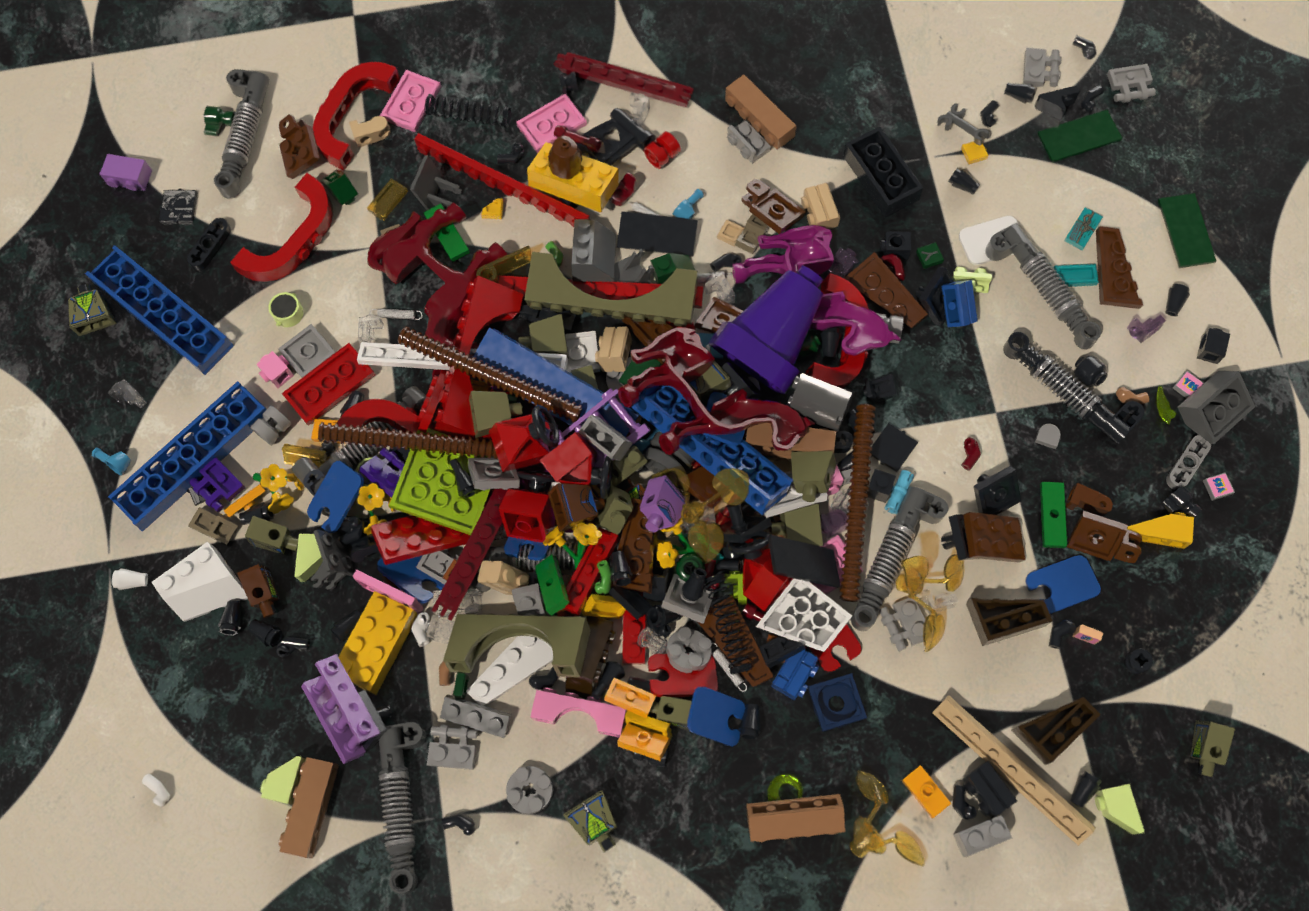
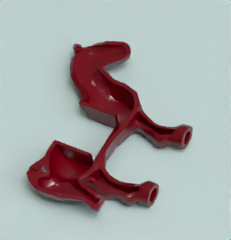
(404, 252)
(684, 363)

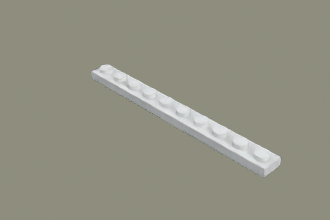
(400, 356)

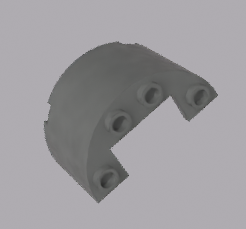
(820, 401)

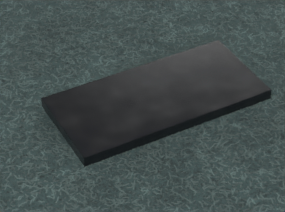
(657, 233)
(803, 561)

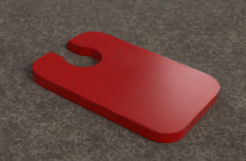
(845, 639)
(681, 683)

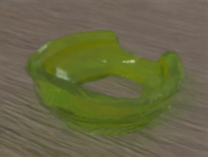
(782, 779)

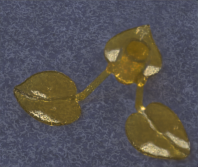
(731, 486)
(912, 582)
(867, 837)

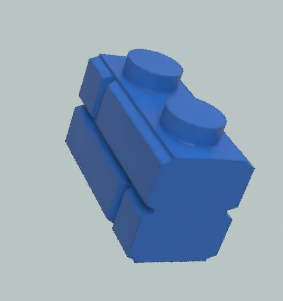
(959, 303)
(794, 674)

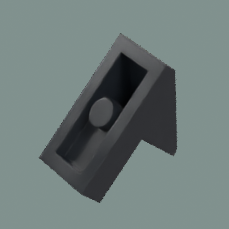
(1055, 102)

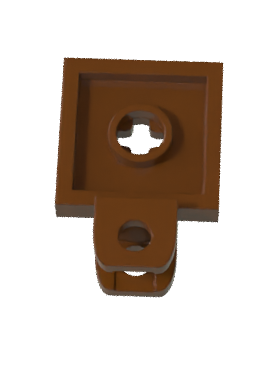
(299, 147)
(767, 203)
(1112, 542)

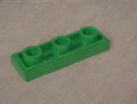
(452, 242)
(1053, 501)
(552, 585)

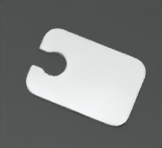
(976, 238)

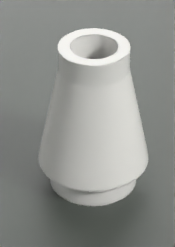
(128, 579)

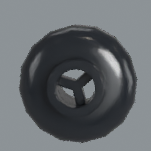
(1090, 371)

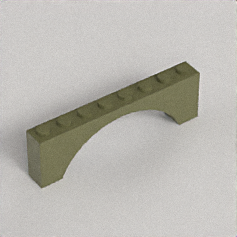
(667, 303)

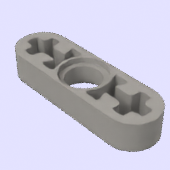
(1180, 466)

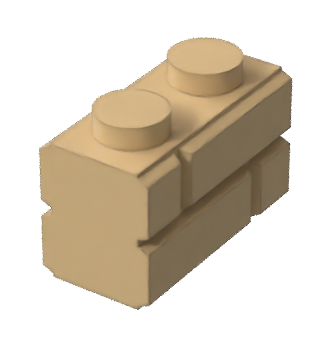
(820, 206)
(614, 349)
(502, 576)

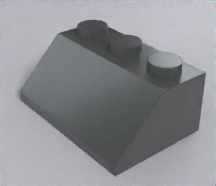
(593, 252)
(1217, 405)

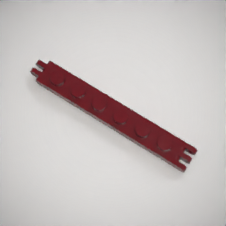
(624, 79)
(471, 556)

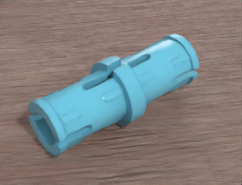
(899, 491)

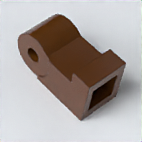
(1089, 500)

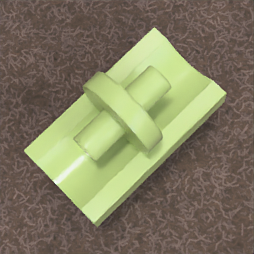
(979, 278)

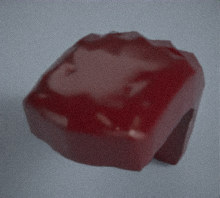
(624, 190)
(896, 263)

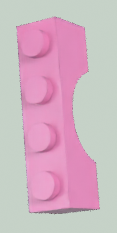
(550, 707)

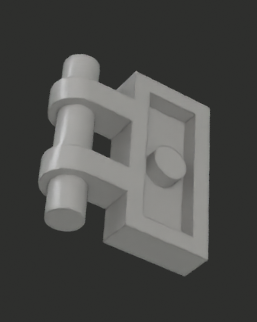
(1034, 67)
(1130, 77)
(911, 620)
(452, 755)

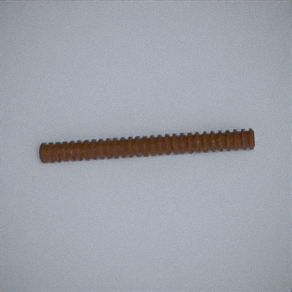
(489, 374)
(406, 440)
(857, 502)

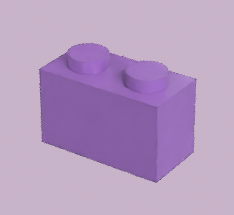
(126, 172)

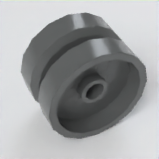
(659, 461)

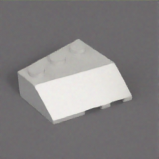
(199, 584)
(805, 616)

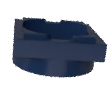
(844, 688)

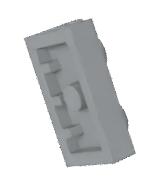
(748, 141)
(436, 564)
(529, 601)

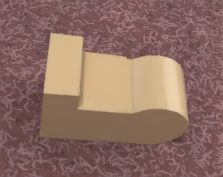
(370, 131)

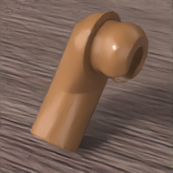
(1126, 395)
(444, 675)

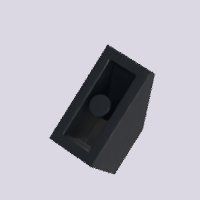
(660, 581)

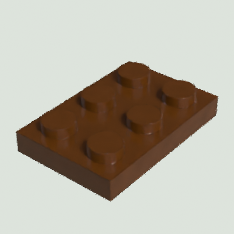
(994, 537)

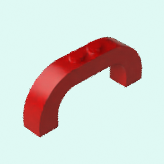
(340, 98)
(298, 245)
(849, 365)
(382, 411)

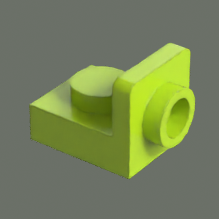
(736, 577)

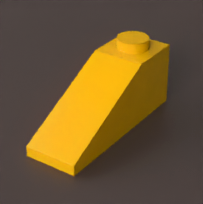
(1168, 530)

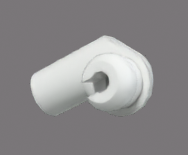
(418, 629)
(158, 788)

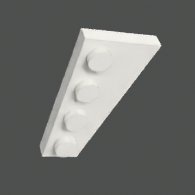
(511, 668)

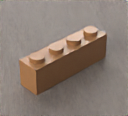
(760, 112)
(760, 438)
(309, 808)
(795, 818)

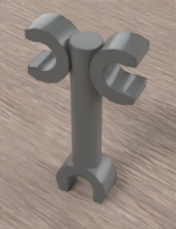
(956, 118)

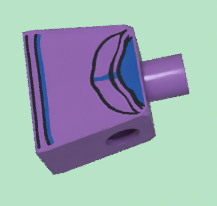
(661, 504)

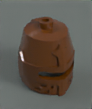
(565, 158)

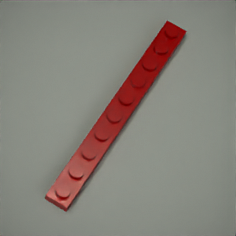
(496, 179)
(602, 290)

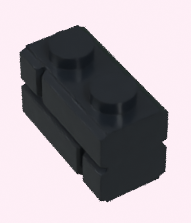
(989, 790)

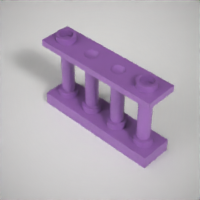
(636, 430)
(340, 709)

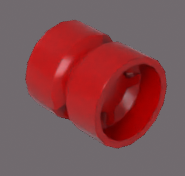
(662, 150)

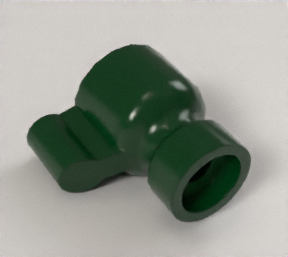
(214, 118)

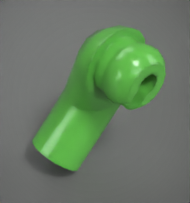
(553, 249)
(605, 572)

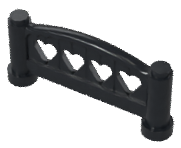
(630, 135)

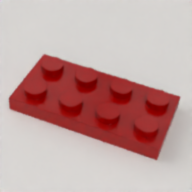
(328, 384)
(413, 537)

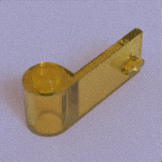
(505, 264)

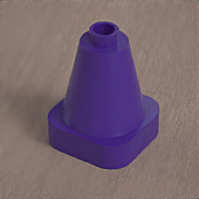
(772, 329)

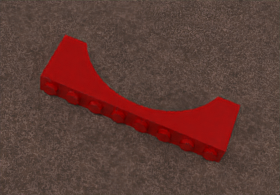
(485, 305)

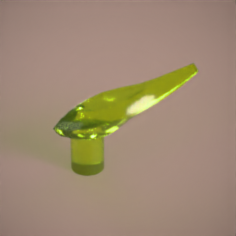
(1164, 407)

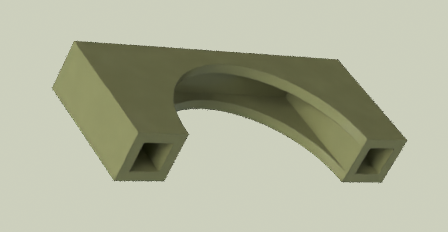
(476, 633)

